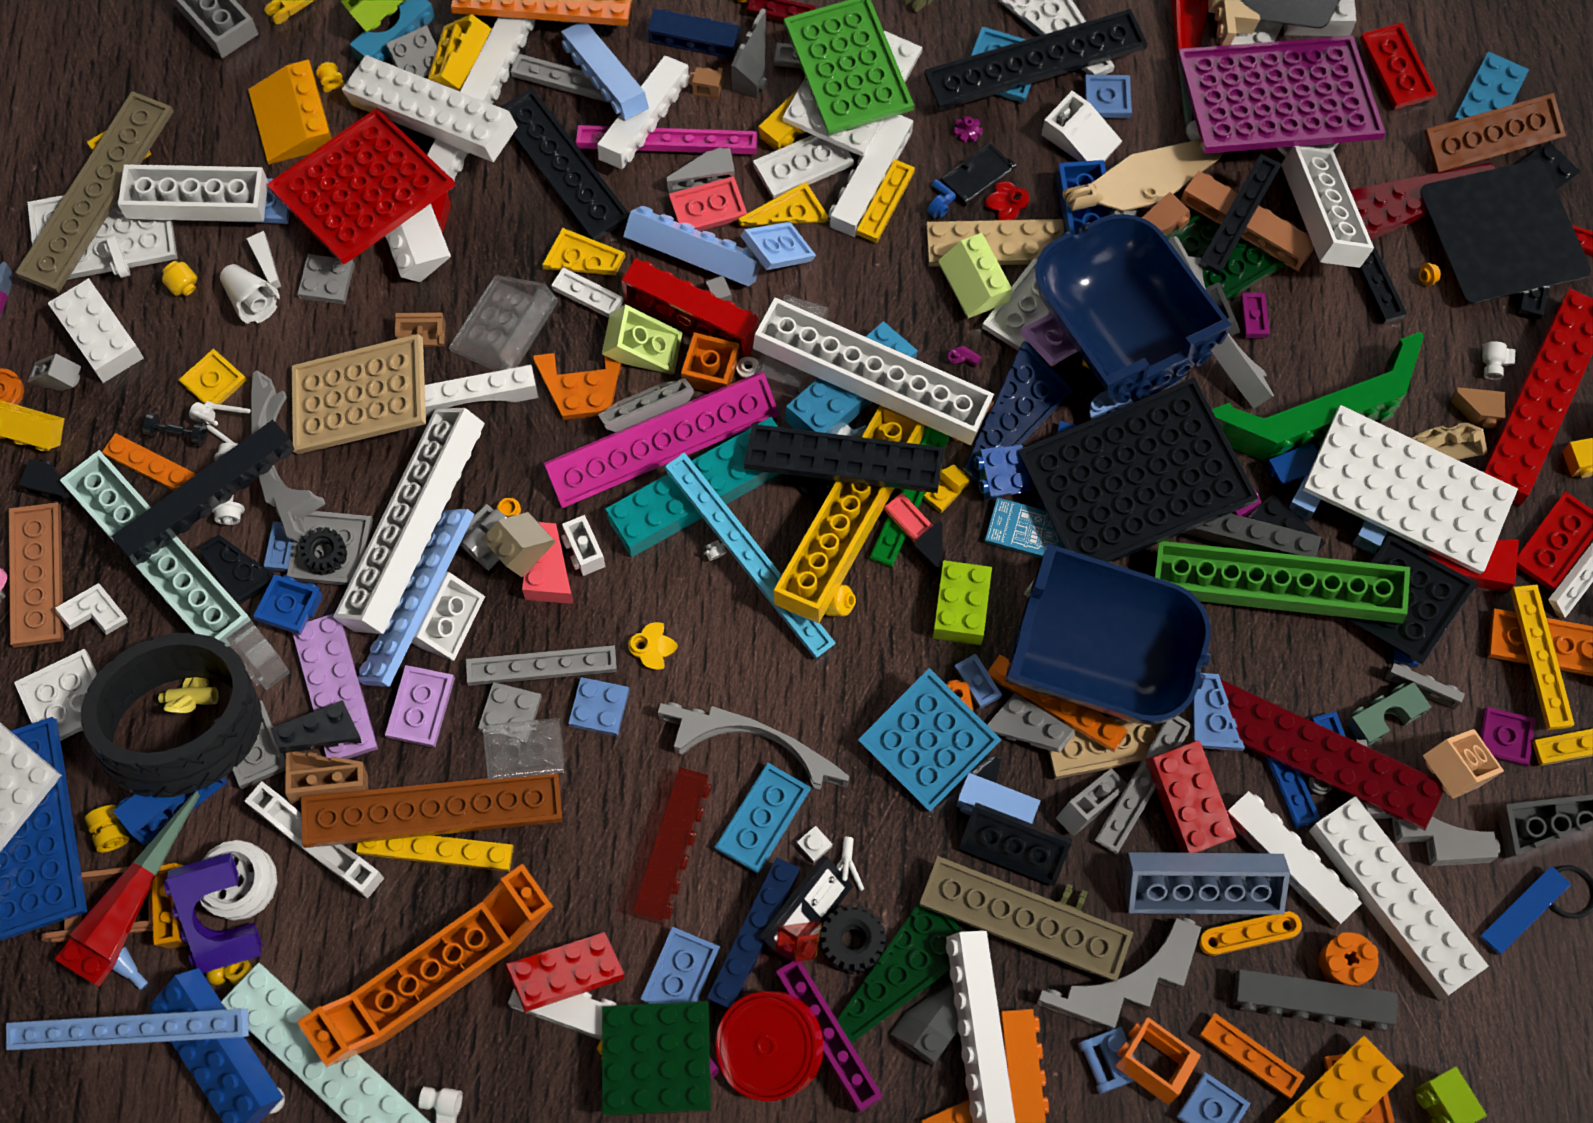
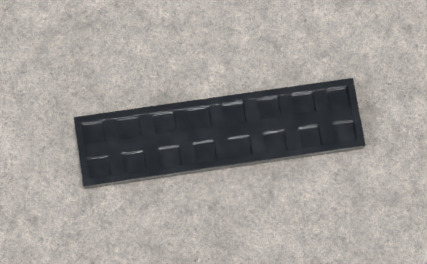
(844, 458)

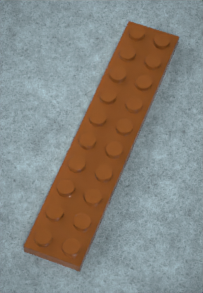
(429, 809)

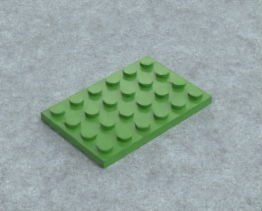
(848, 65)

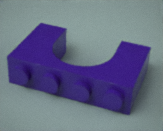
(209, 947)

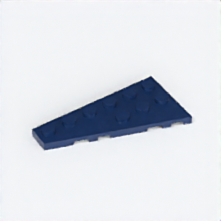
(1022, 405)

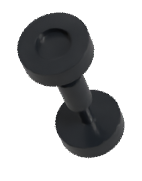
(152, 424)

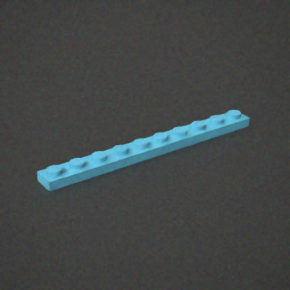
(743, 549)

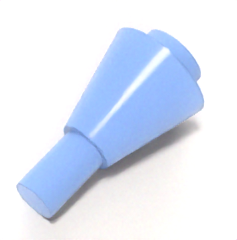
(126, 967)

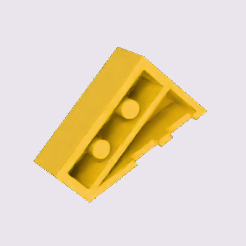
(458, 51)

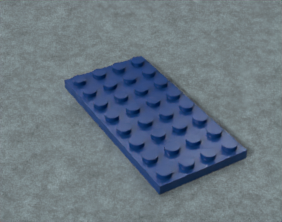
(41, 861)

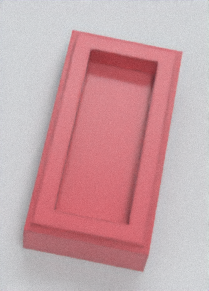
(907, 517)

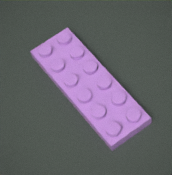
(333, 678)

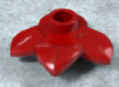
(1004, 200)

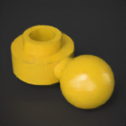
(234, 973)

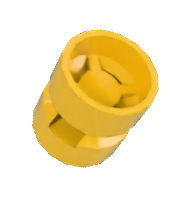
(106, 828)

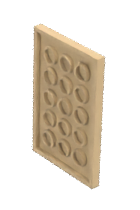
(358, 394)

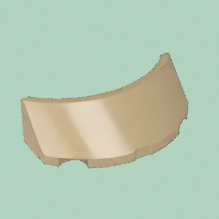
(1457, 442)

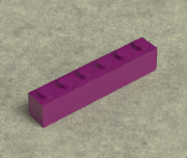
(837, 1048)

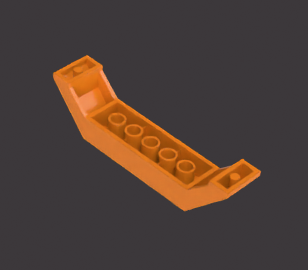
(429, 971)

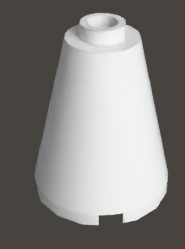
(250, 295)

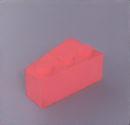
(548, 577)

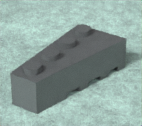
(1542, 821)

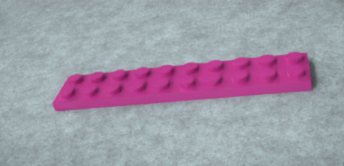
(661, 439)

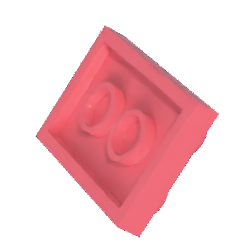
(708, 204)

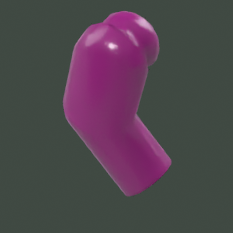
(963, 354)

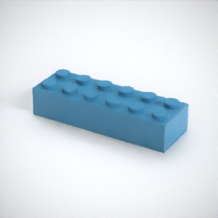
(828, 407)

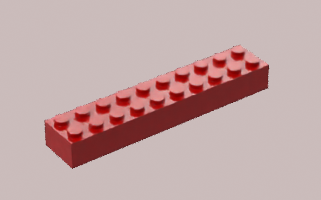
(1544, 396)

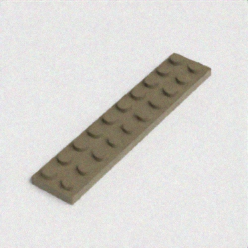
(93, 193)

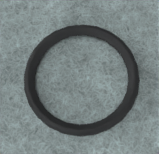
(1589, 878)

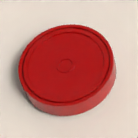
(769, 1045)

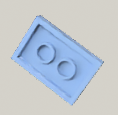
(777, 245)

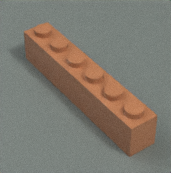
(1264, 230)

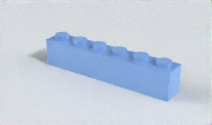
(604, 70)
(692, 245)

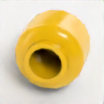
(179, 278)
(842, 602)

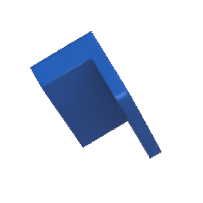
(1293, 464)

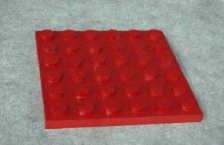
(360, 185)

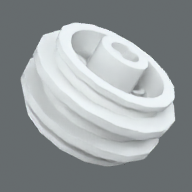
(257, 885)

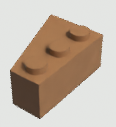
(321, 775)

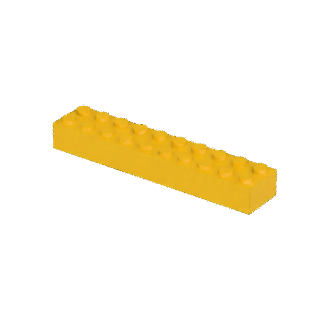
(840, 529)

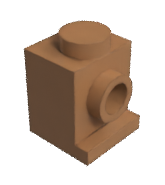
(706, 82)

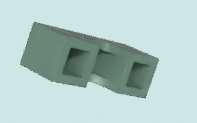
(1405, 703)

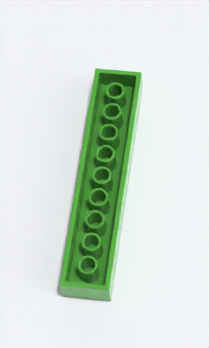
(1287, 581)

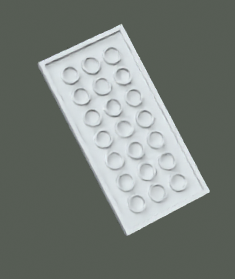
(1410, 489)

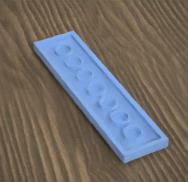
(392, 646)

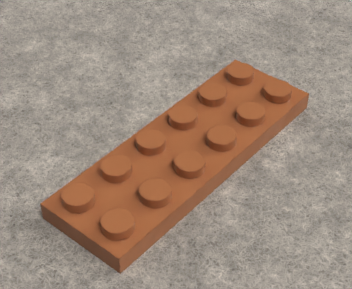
(35, 574)

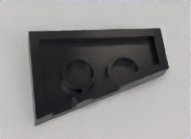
(235, 570)
(322, 727)

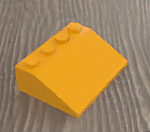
(290, 113)

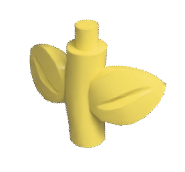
(193, 692)

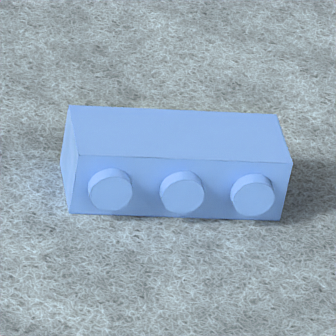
(996, 797)

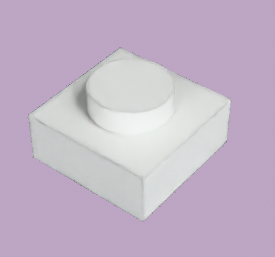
(814, 844)

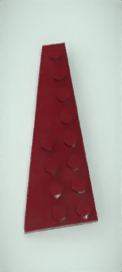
(1399, 202)

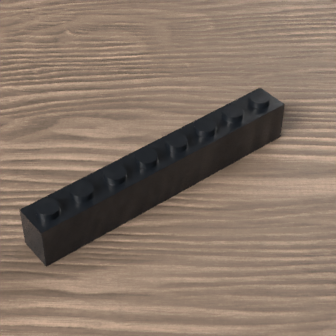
(203, 493)

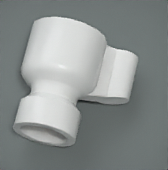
(1494, 355)
(446, 1103)

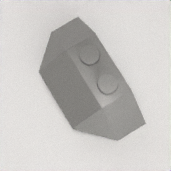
(646, 404)

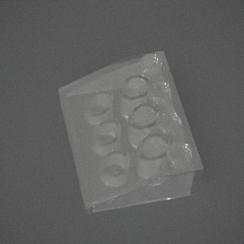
(504, 322)

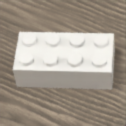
(96, 330)

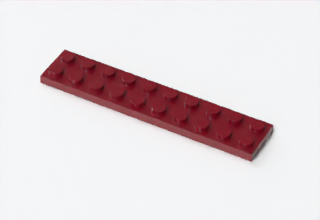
(1333, 758)

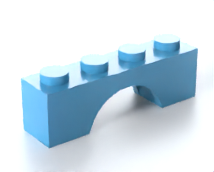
(413, 16)

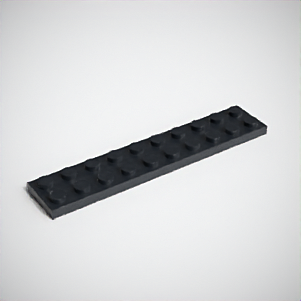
(1035, 59)

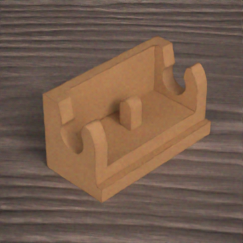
(428, 325)

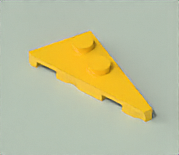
(793, 206)

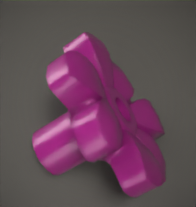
(968, 129)

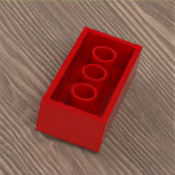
(1190, 797)

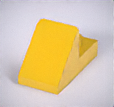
(951, 484)

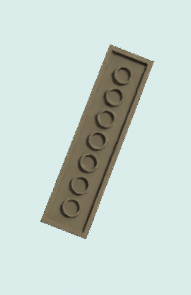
(1026, 919)

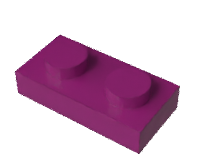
(1254, 315)

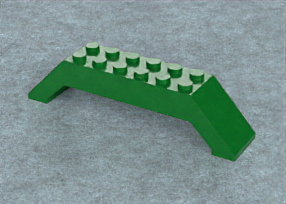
(1309, 422)

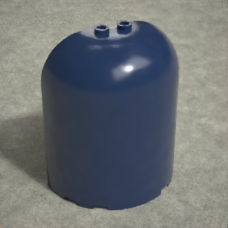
(1129, 305)
(1110, 639)

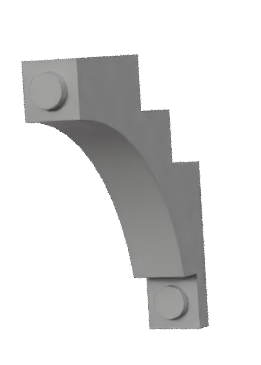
(1444, 842)
(1102, 1003)

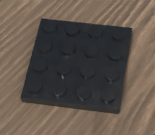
(1433, 601)

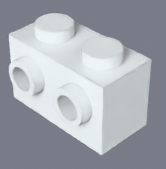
(583, 545)

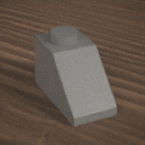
(55, 373)

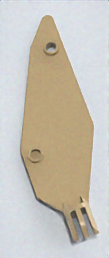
(1143, 178)

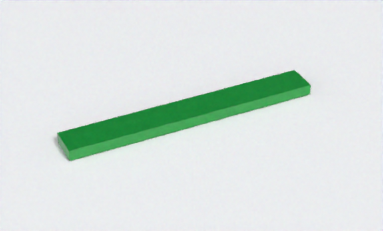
(892, 535)

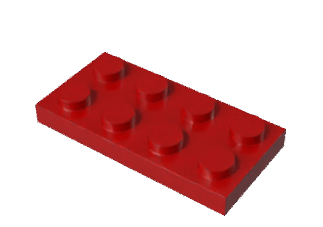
(1398, 66)
(1557, 542)
(564, 972)

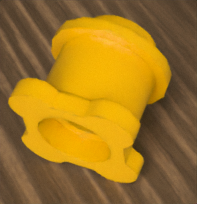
(329, 77)

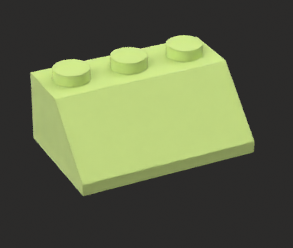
(975, 276)

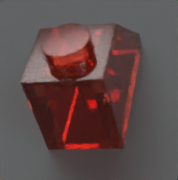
(799, 941)

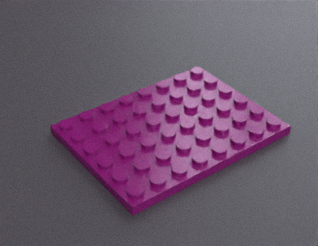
(1280, 94)

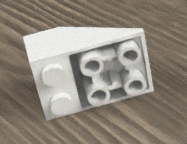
(1080, 130)

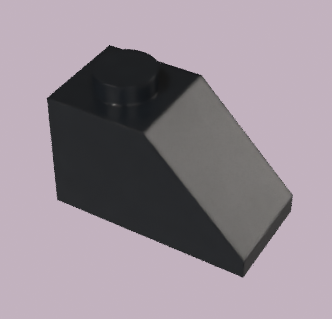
(44, 481)

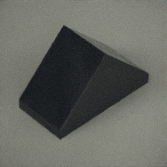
(929, 549)

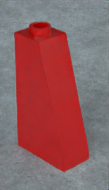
(1500, 570)

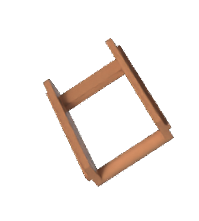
(72, 923)

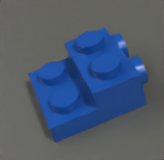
(1001, 472)
(288, 604)

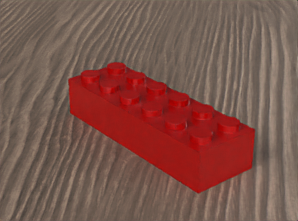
(688, 306)

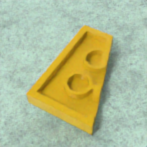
(582, 255)

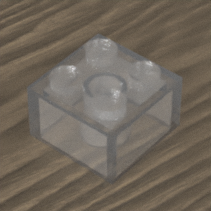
(258, 656)

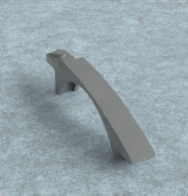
(1239, 367)
(290, 503)
(697, 727)

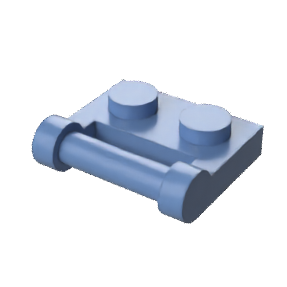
(1109, 1045)

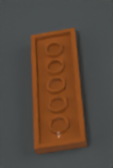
(1494, 133)

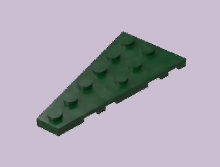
(904, 970)

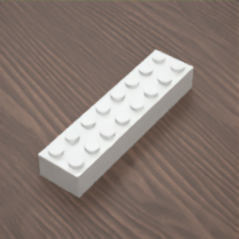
(430, 108)
(1398, 898)

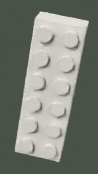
(193, 193)
(1327, 206)

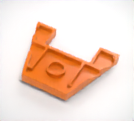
(580, 392)

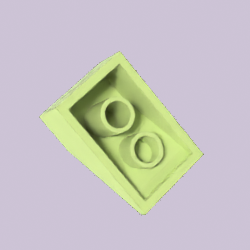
(641, 341)

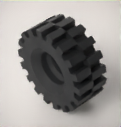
(852, 919)

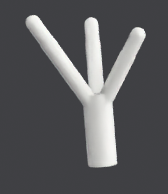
(846, 862)

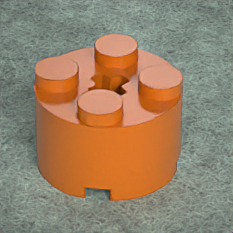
(1361, 954)

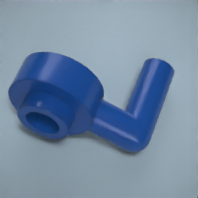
(939, 205)

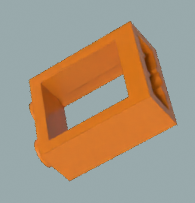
(1170, 1046)

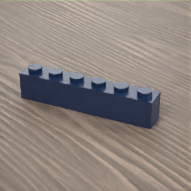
(748, 944)

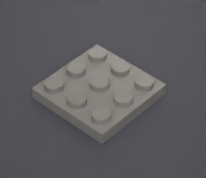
(355, 533)

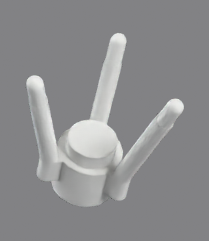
(204, 414)

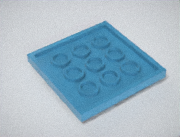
(929, 739)

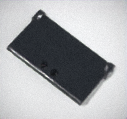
(983, 171)

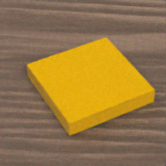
(212, 379)

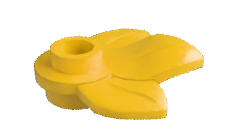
(655, 647)

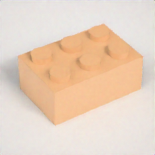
(1462, 763)

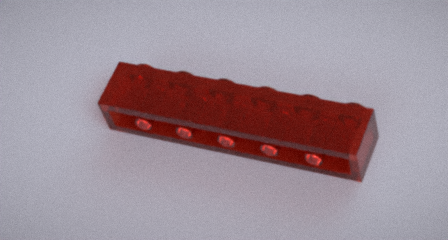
(671, 846)

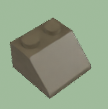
(518, 542)

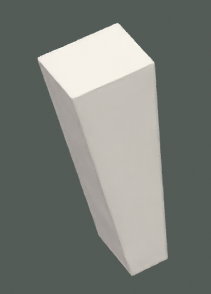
(261, 250)

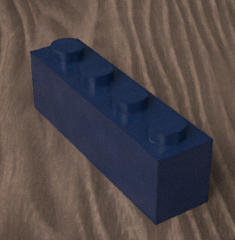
(693, 33)

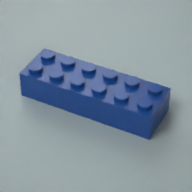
(221, 1066)

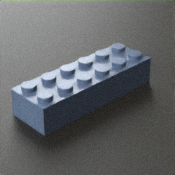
(1206, 883)

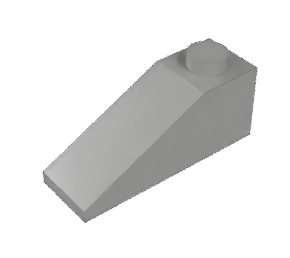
(705, 169)
(1091, 802)

